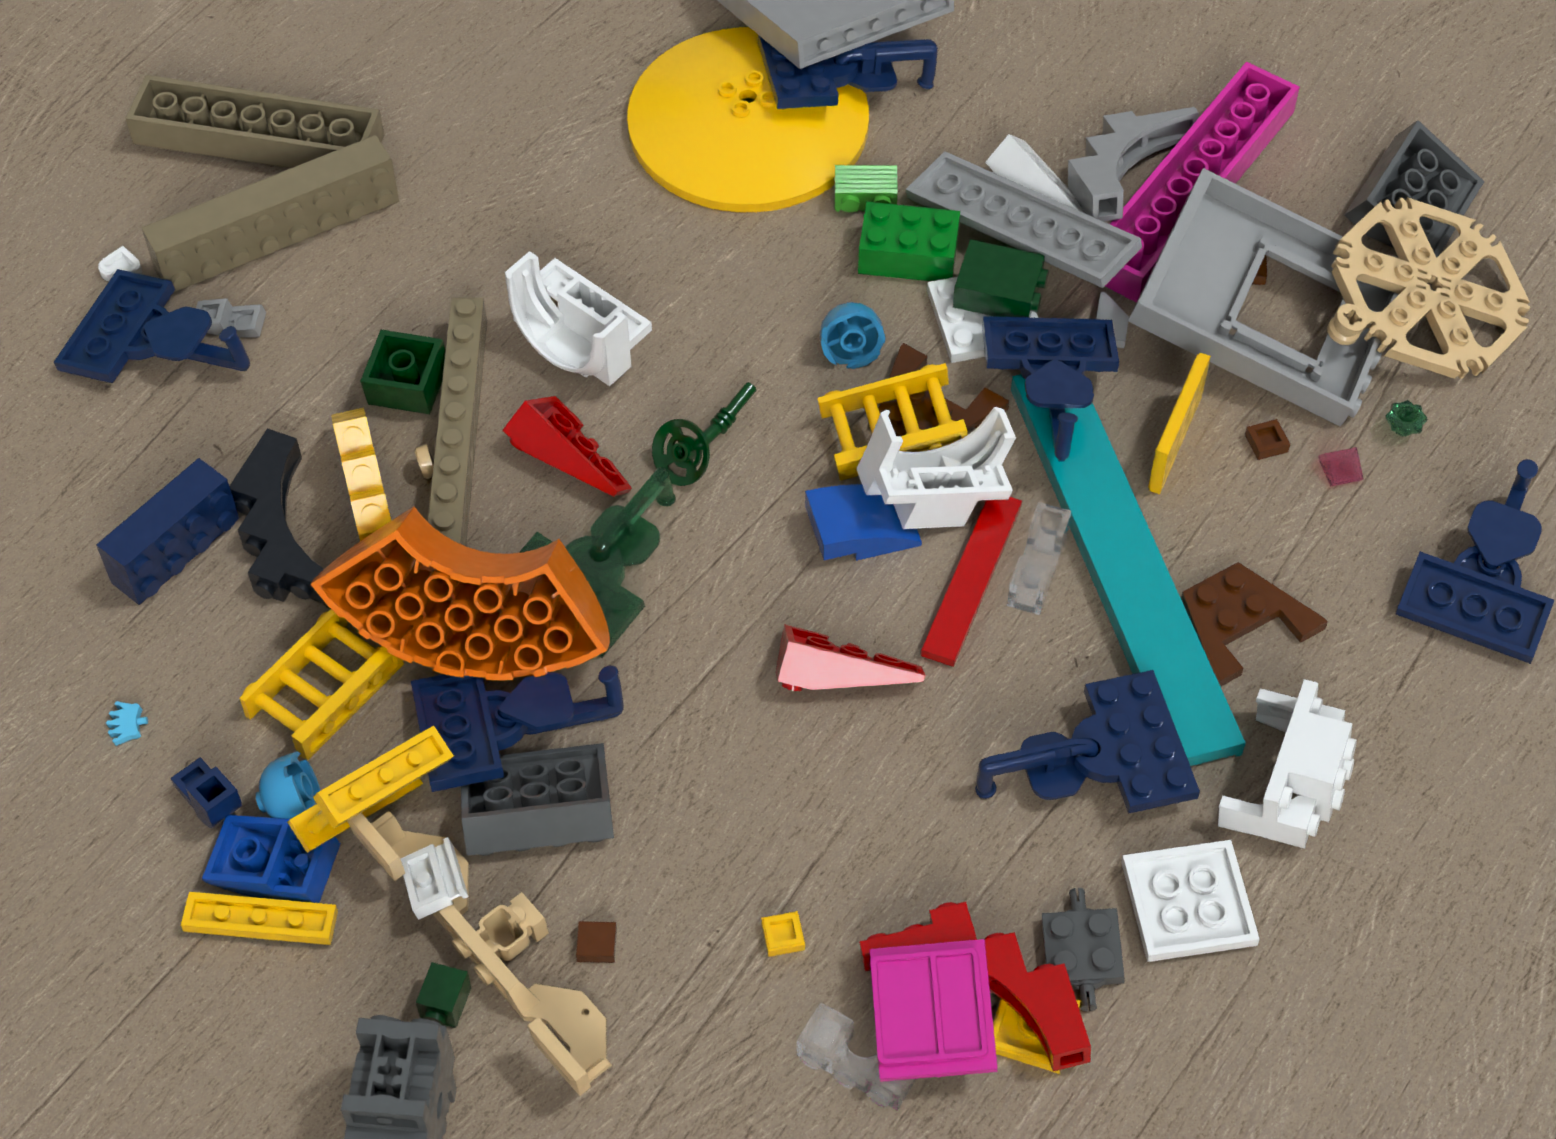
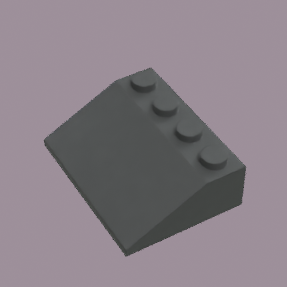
(1422, 170)
(539, 802)

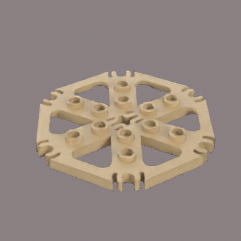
(1442, 307)

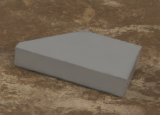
(1111, 311)

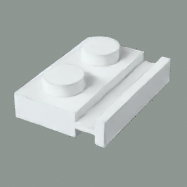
(433, 878)

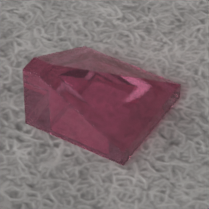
(1341, 466)

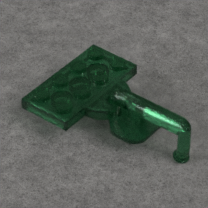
(618, 541)

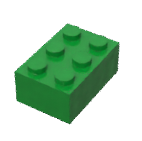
(908, 242)

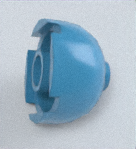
(852, 335)
(287, 787)

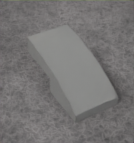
(246, 319)

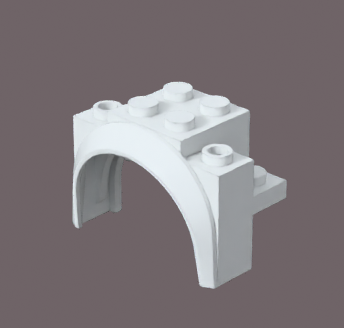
(589, 329)
(940, 483)
(1310, 763)

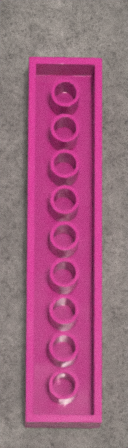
(1221, 141)

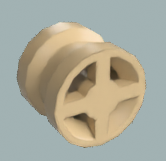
(1339, 326)

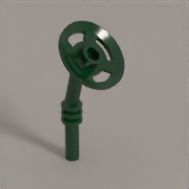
(691, 449)

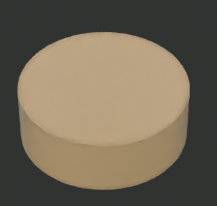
(425, 461)

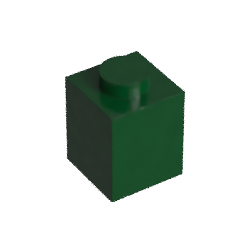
(443, 994)

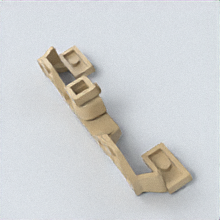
(503, 936)

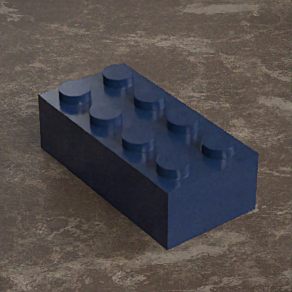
(168, 531)

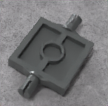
(1087, 945)

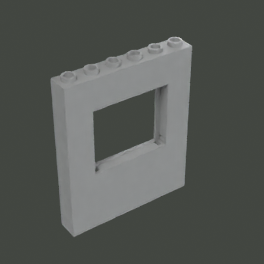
(825, 28)
(1208, 273)

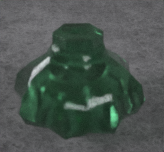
(1406, 418)

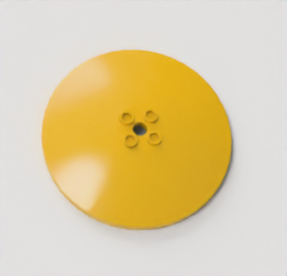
(731, 153)

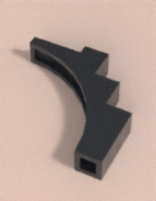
(262, 494)

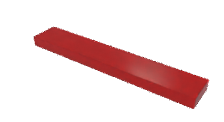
(971, 580)

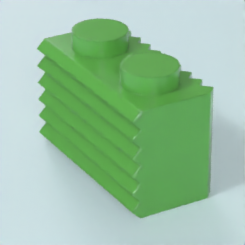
(864, 183)

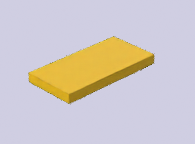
(1178, 423)

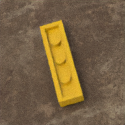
(259, 918)

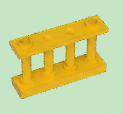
(867, 396)
(333, 709)
(370, 788)

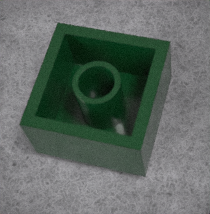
(404, 372)

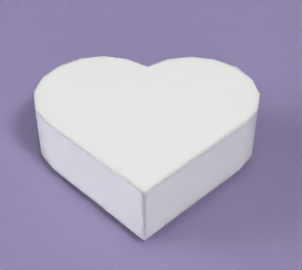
(121, 260)

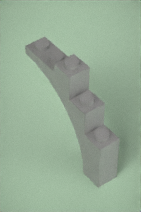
(1109, 156)

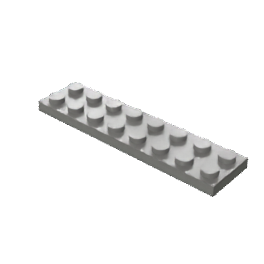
(1025, 219)

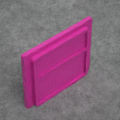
(932, 1010)

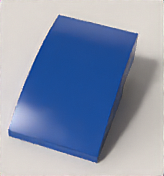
(856, 523)
(268, 861)

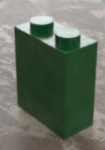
(1000, 281)

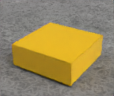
(783, 933)

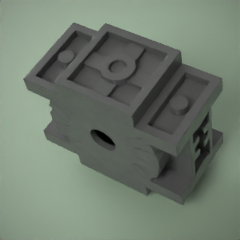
(400, 1080)

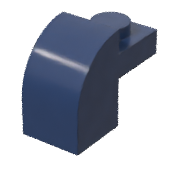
(207, 792)

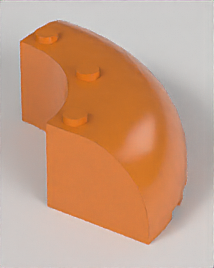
(465, 605)

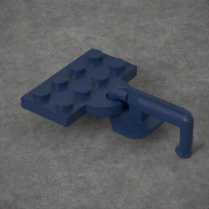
(862, 67)
(133, 325)
(1053, 363)
(1476, 596)
(484, 722)
(1123, 742)

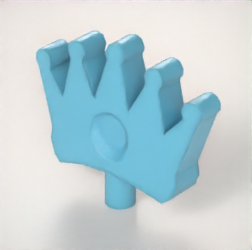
(126, 722)

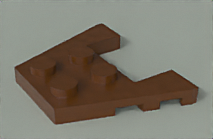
(912, 360)
(1236, 604)

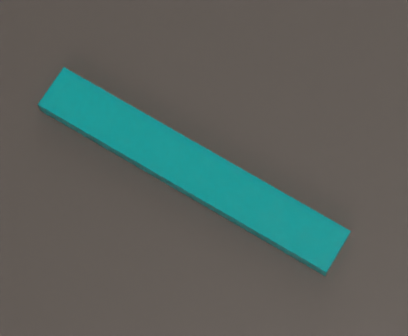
(1134, 579)

